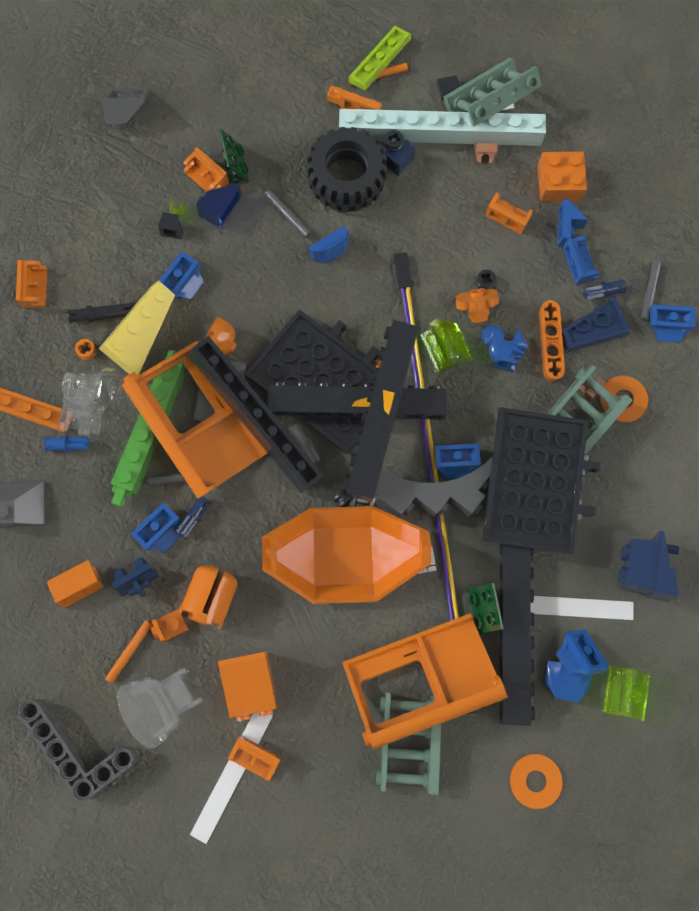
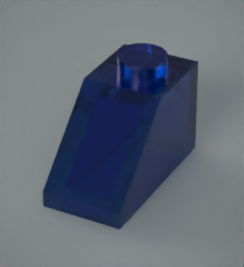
(218, 204)

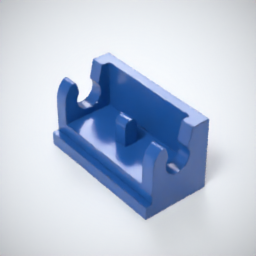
(580, 260)

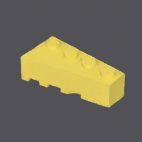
(137, 331)

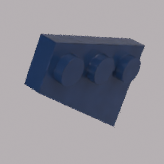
(599, 326)

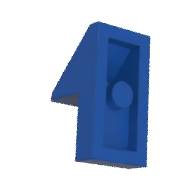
(569, 219)

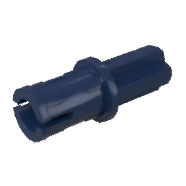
(604, 289)
(192, 517)

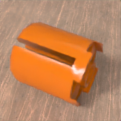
(199, 591)

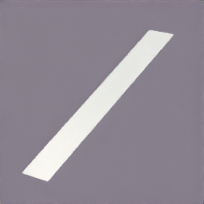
(582, 607)
(227, 783)

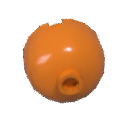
(223, 335)

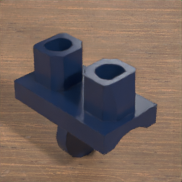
(136, 580)

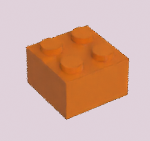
(562, 176)

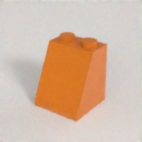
(248, 685)

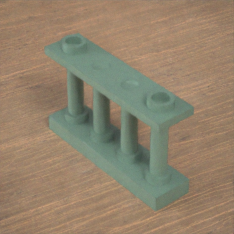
(492, 91)
(601, 420)
(430, 755)

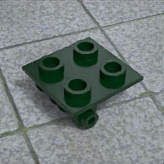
(233, 158)
(485, 608)

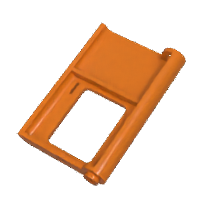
(209, 450)
(455, 669)

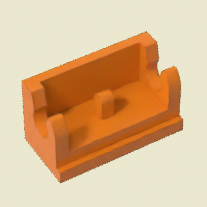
(205, 171)
(508, 214)
(31, 284)
(75, 584)
(254, 757)

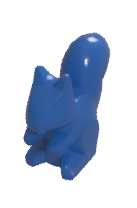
(503, 350)

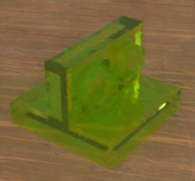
(445, 345)
(626, 693)

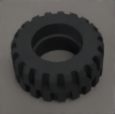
(346, 145)

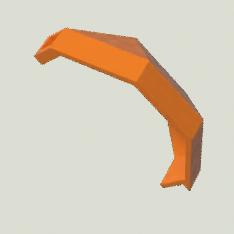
(345, 554)

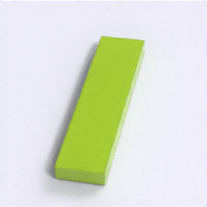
(379, 58)

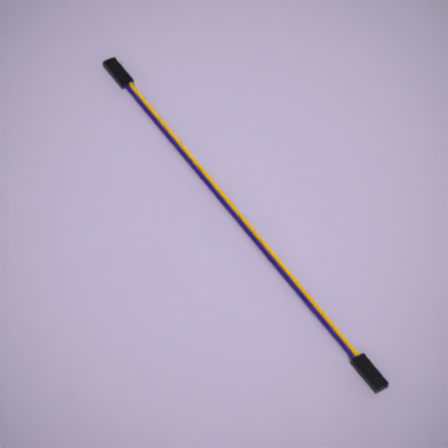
(404, 283)

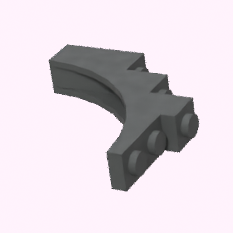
(462, 493)

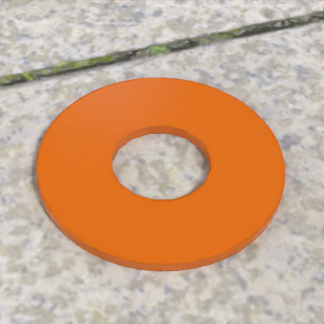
(637, 390)
(518, 784)

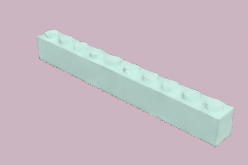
(447, 126)

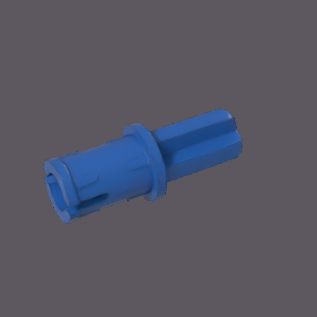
(66, 443)

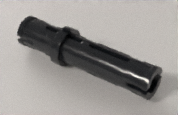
(102, 312)

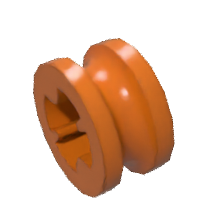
(88, 354)

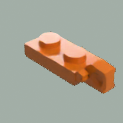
(351, 100)

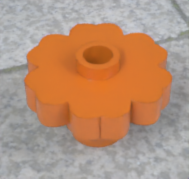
(477, 303)

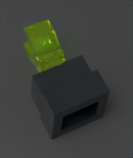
(170, 224)

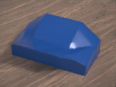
(330, 246)
(183, 276)
(671, 322)
(457, 459)
(158, 529)
(581, 654)
(565, 685)

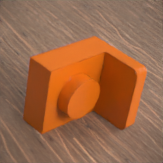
(169, 626)

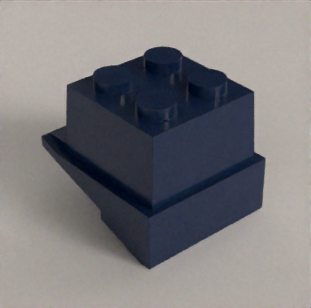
(648, 568)

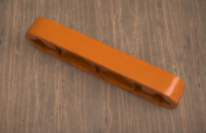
(555, 341)

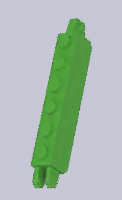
(143, 441)

